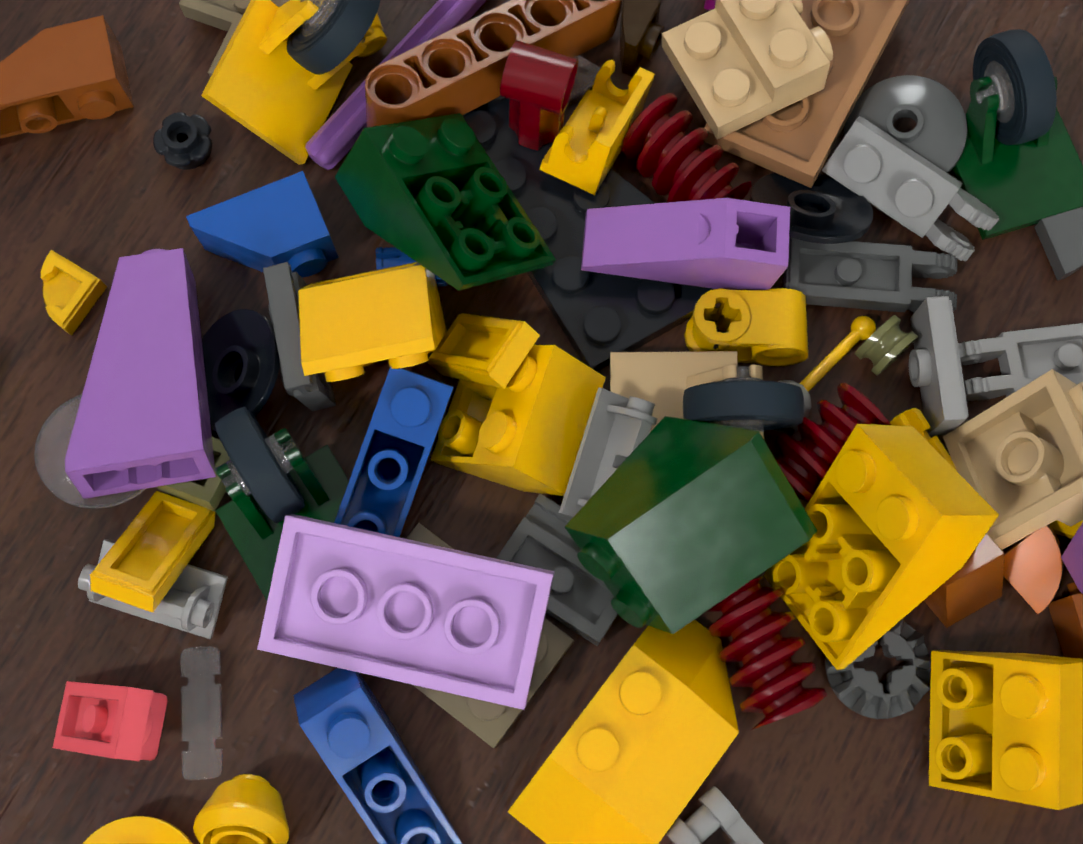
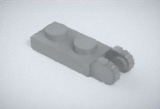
(906, 187)
(1023, 358)

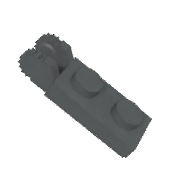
(865, 274)

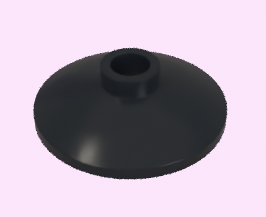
(817, 214)
(239, 363)

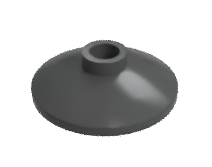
(934, 108)

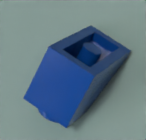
(268, 228)

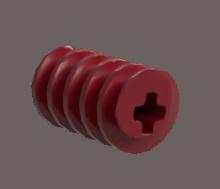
(676, 158)
(810, 459)
(764, 653)

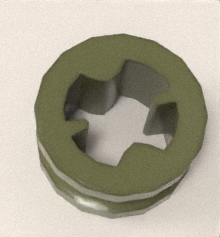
(886, 345)

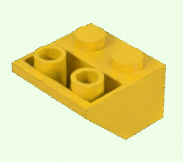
(369, 320)
(527, 430)
(1007, 726)

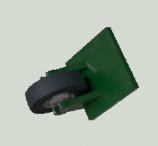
(1016, 141)
(268, 482)

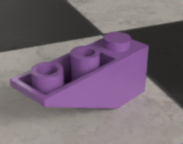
(690, 242)

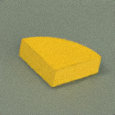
(68, 291)

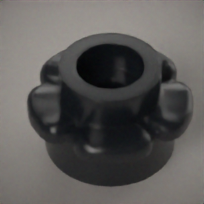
(189, 153)

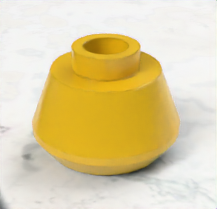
(243, 813)

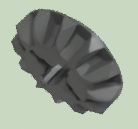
(903, 687)

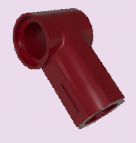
(538, 92)

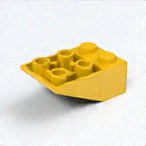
(886, 537)

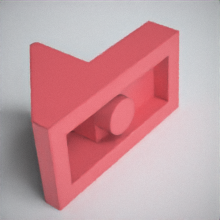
(110, 721)

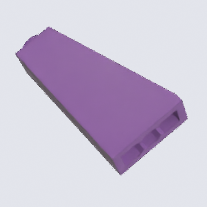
(146, 386)

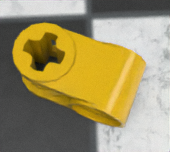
(758, 324)

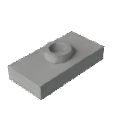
(937, 366)

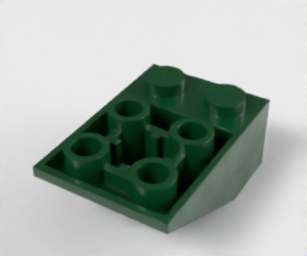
(441, 201)

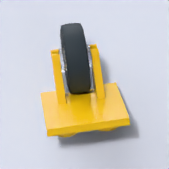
(289, 67)

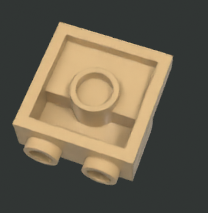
(748, 60)
(1026, 457)

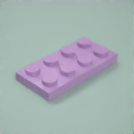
(406, 610)

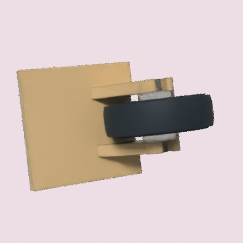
(706, 389)

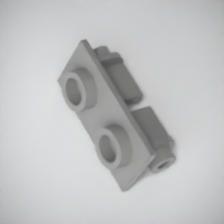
(610, 436)
(188, 605)

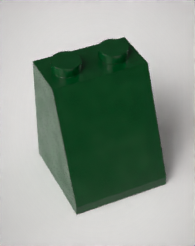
(688, 522)

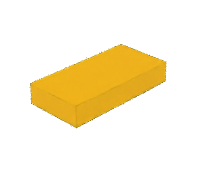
(483, 349)
(152, 551)

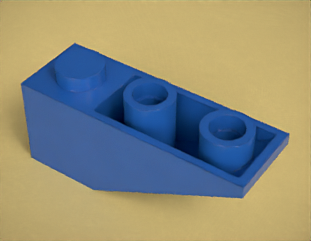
(394, 452)
(371, 761)

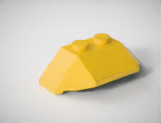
(636, 745)

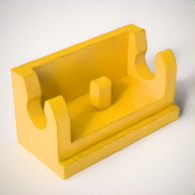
(596, 130)

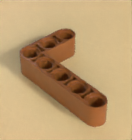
(468, 62)

